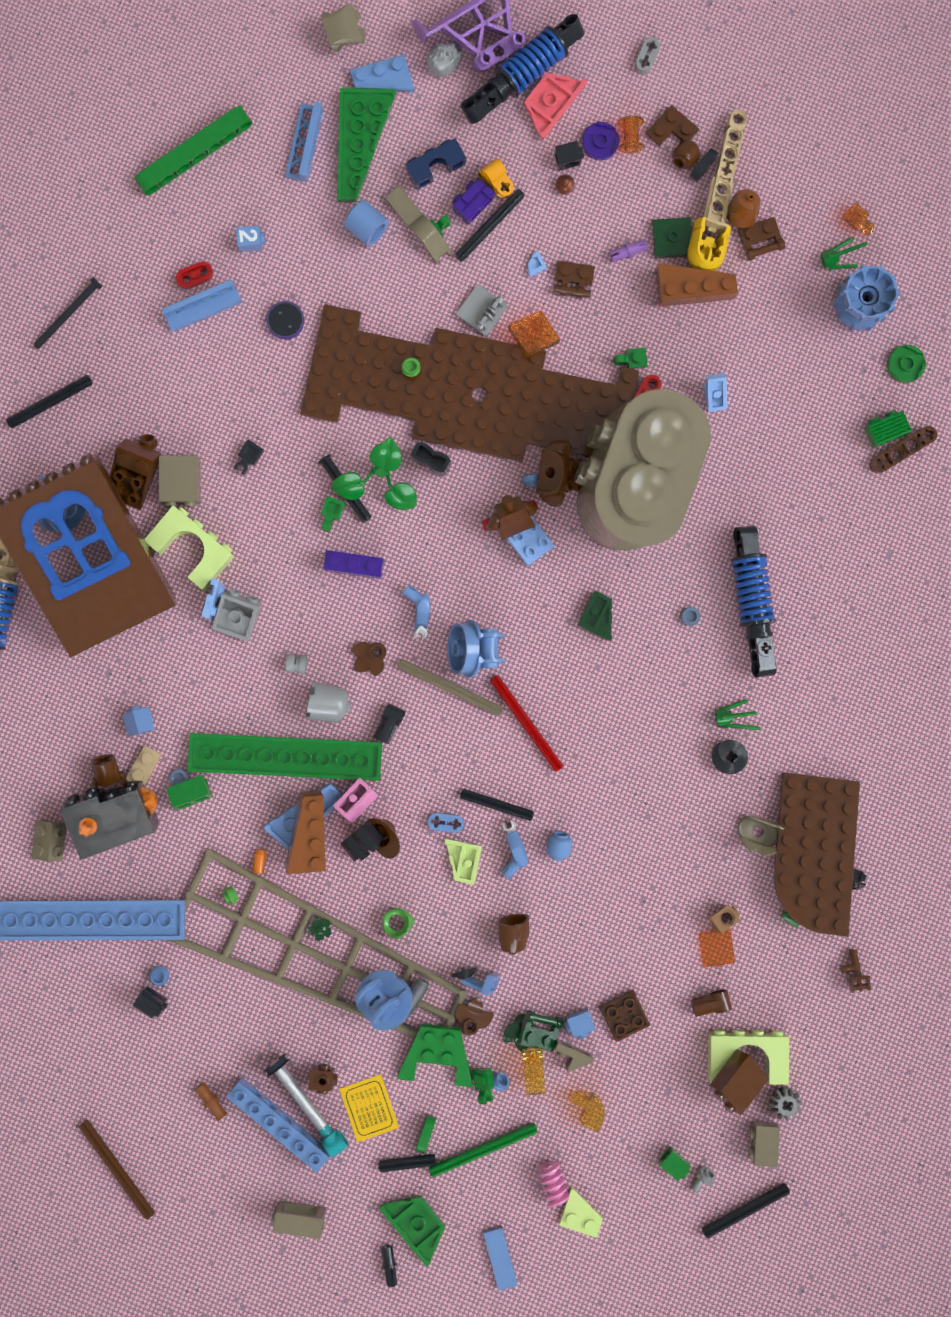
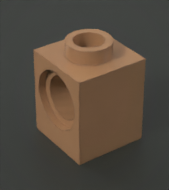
(716, 921)

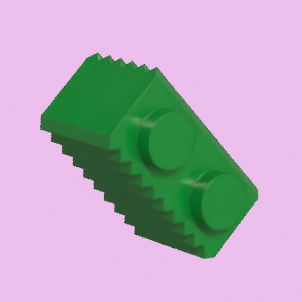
(887, 429)

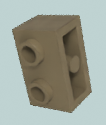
(764, 1144)

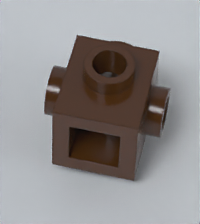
(316, 1081)

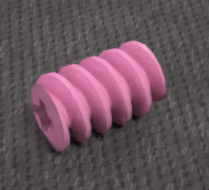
(554, 1182)

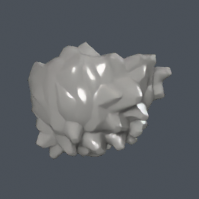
(443, 58)

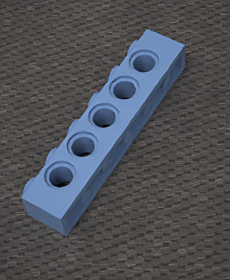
(278, 1124)

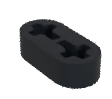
(704, 165)

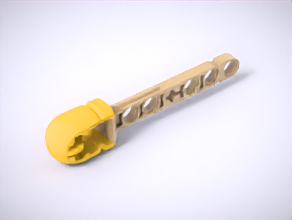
(713, 220)

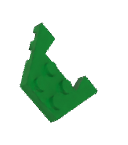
(437, 1046)

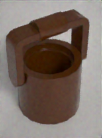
(106, 771)

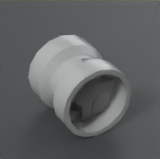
(296, 664)

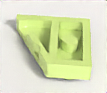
(464, 860)
(580, 1215)

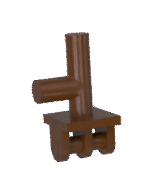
(855, 968)

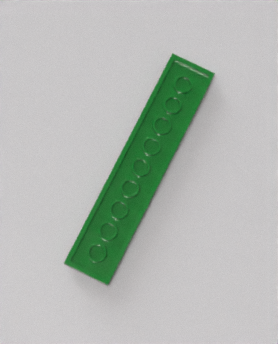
(284, 756)

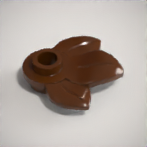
(366, 658)
(473, 1013)

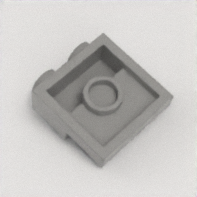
(237, 614)

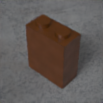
(738, 1082)

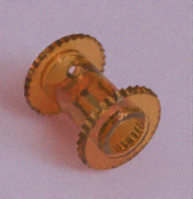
(631, 134)

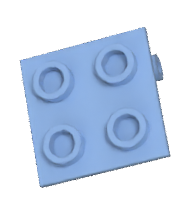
(531, 543)

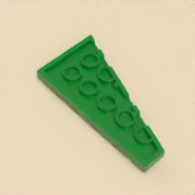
(360, 128)

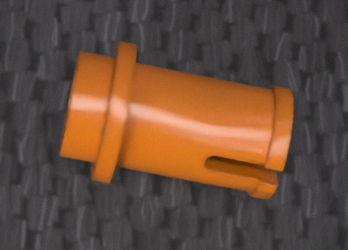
(259, 861)

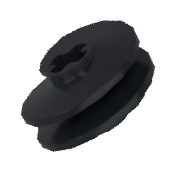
(722, 750)

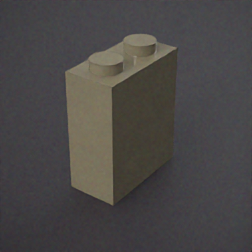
(180, 480)

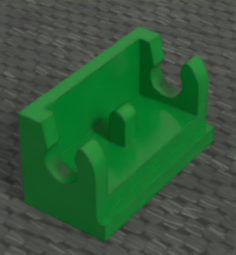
(189, 792)

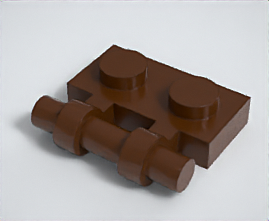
(576, 274)

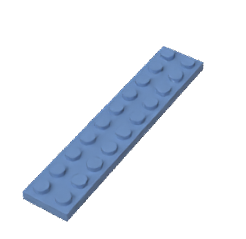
(93, 920)

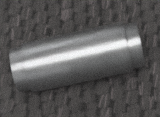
(418, 990)

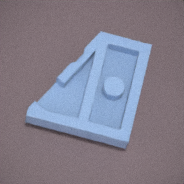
(212, 599)

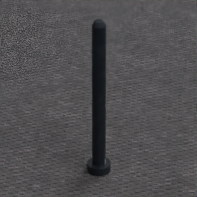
(67, 313)

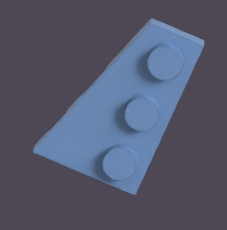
(385, 74)

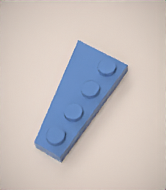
(282, 825)

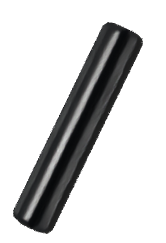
(407, 1163)

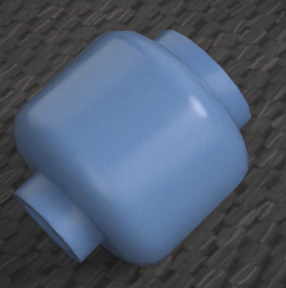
(559, 845)

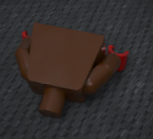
(511, 516)

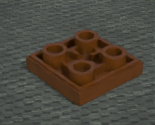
(624, 1015)

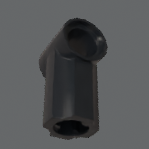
(391, 719)

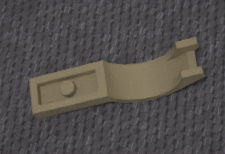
(418, 223)

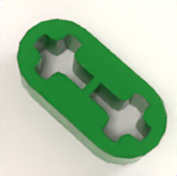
(425, 1134)

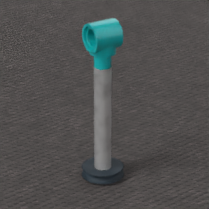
(332, 1140)

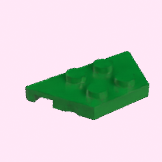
(416, 1224)

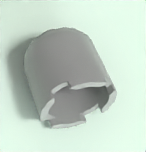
(327, 703)

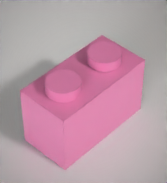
(355, 800)

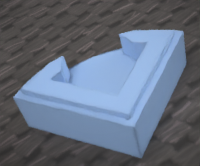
(536, 264)

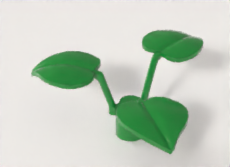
(385, 458)

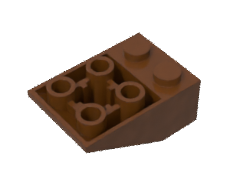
(134, 471)

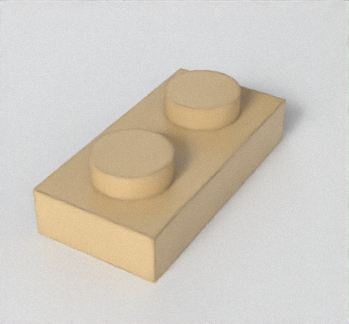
(144, 765)

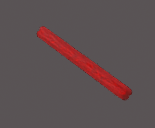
(526, 723)

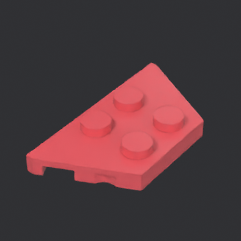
(551, 100)

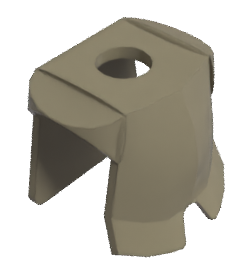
(342, 27)
(761, 844)

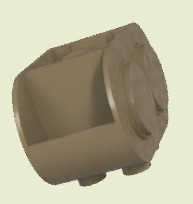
(642, 470)

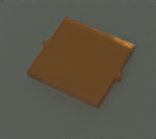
(716, 948)

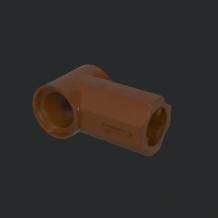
(716, 1002)

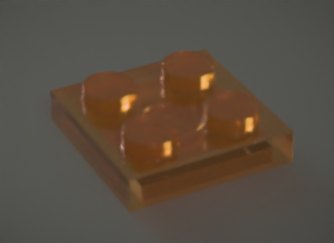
(534, 333)

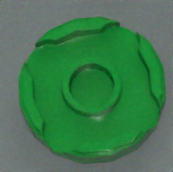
(906, 364)

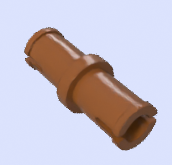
(210, 1101)

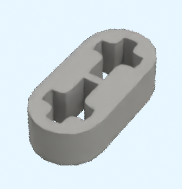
(644, 54)

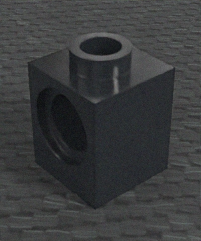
(568, 155)

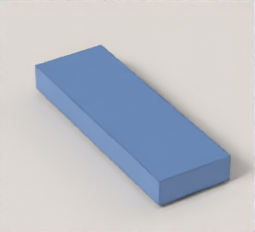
(500, 1258)

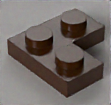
(674, 123)

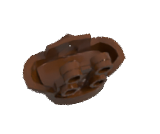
(560, 473)

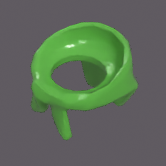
(408, 923)

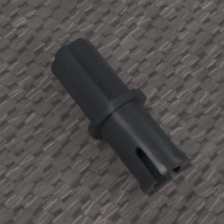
(389, 1265)

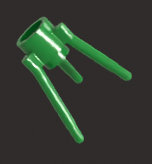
(831, 256)
(723, 717)

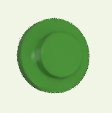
(411, 367)
(230, 895)

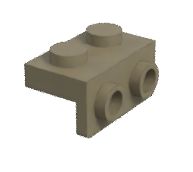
(49, 841)

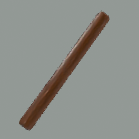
(116, 1169)

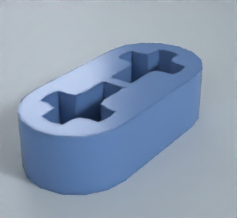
(444, 827)

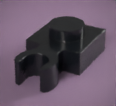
(250, 454)

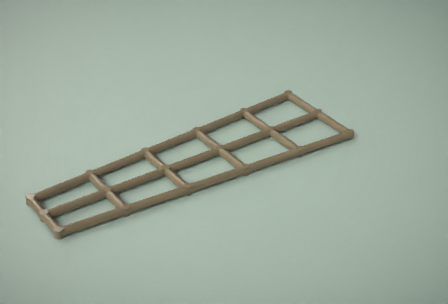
(294, 944)

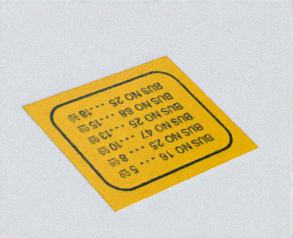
(369, 1108)

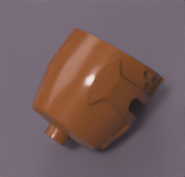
(744, 208)

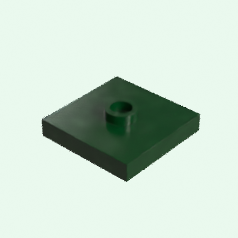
(671, 237)

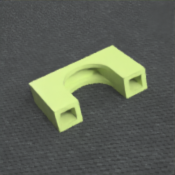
(177, 523)
(774, 1044)

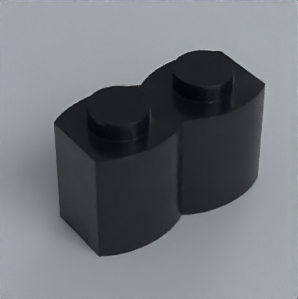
(434, 460)
(362, 841)
(151, 1003)

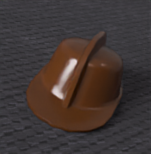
(390, 844)

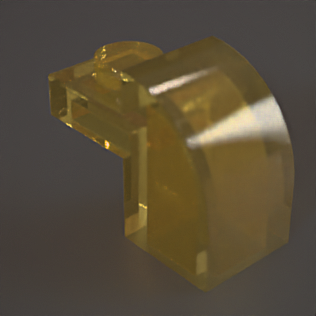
(533, 1071)
(593, 1112)

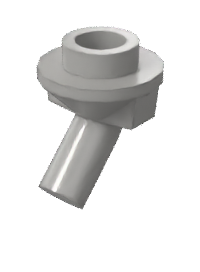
(704, 1175)

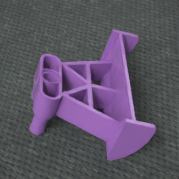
(482, 59)

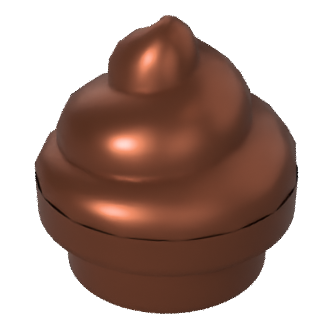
(565, 184)

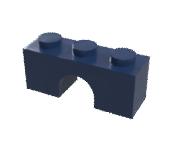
(448, 154)

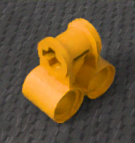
(495, 176)

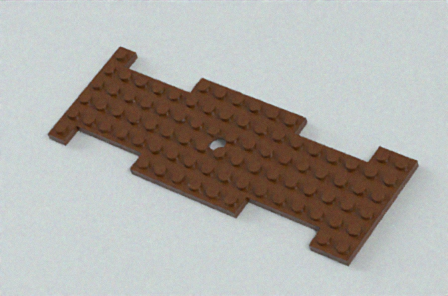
(521, 400)

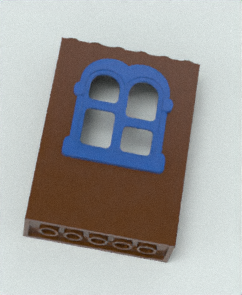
(103, 597)

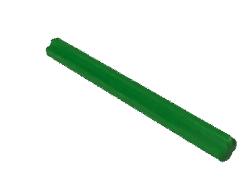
(483, 1150)

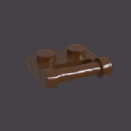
(759, 233)

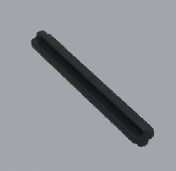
(489, 225)
(49, 401)
(746, 1210)

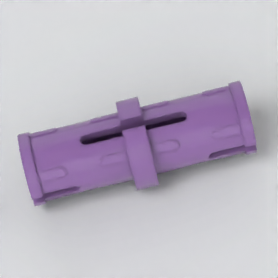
(628, 250)

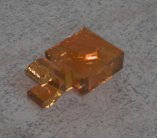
(857, 217)

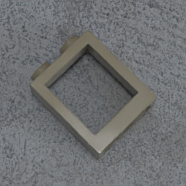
(298, 1219)

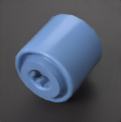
(366, 223)

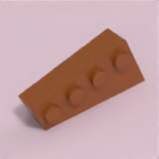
(690, 285)
(307, 843)

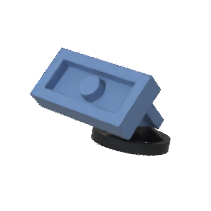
(486, 988)

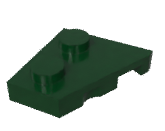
(598, 616)

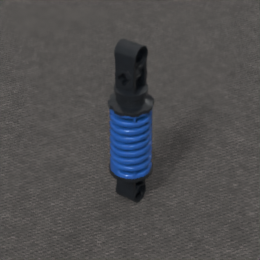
(524, 67)
(753, 608)

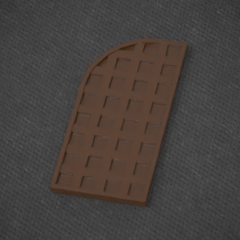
(816, 851)

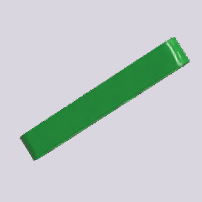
(193, 150)

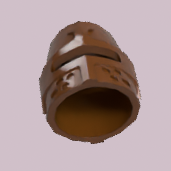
(513, 936)

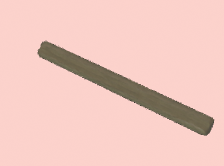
(450, 687)

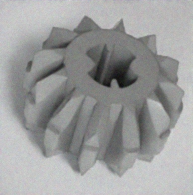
(778, 1106)

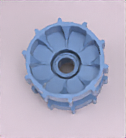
(874, 283)

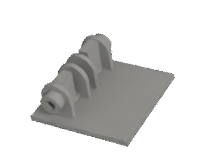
(482, 309)

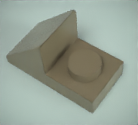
(577, 1057)

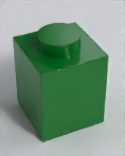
(674, 1164)

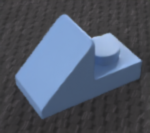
(716, 392)

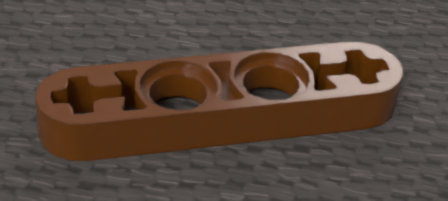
(903, 449)

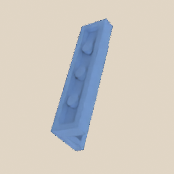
(309, 143)
(201, 305)

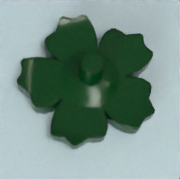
(320, 928)

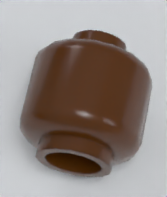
(685, 154)

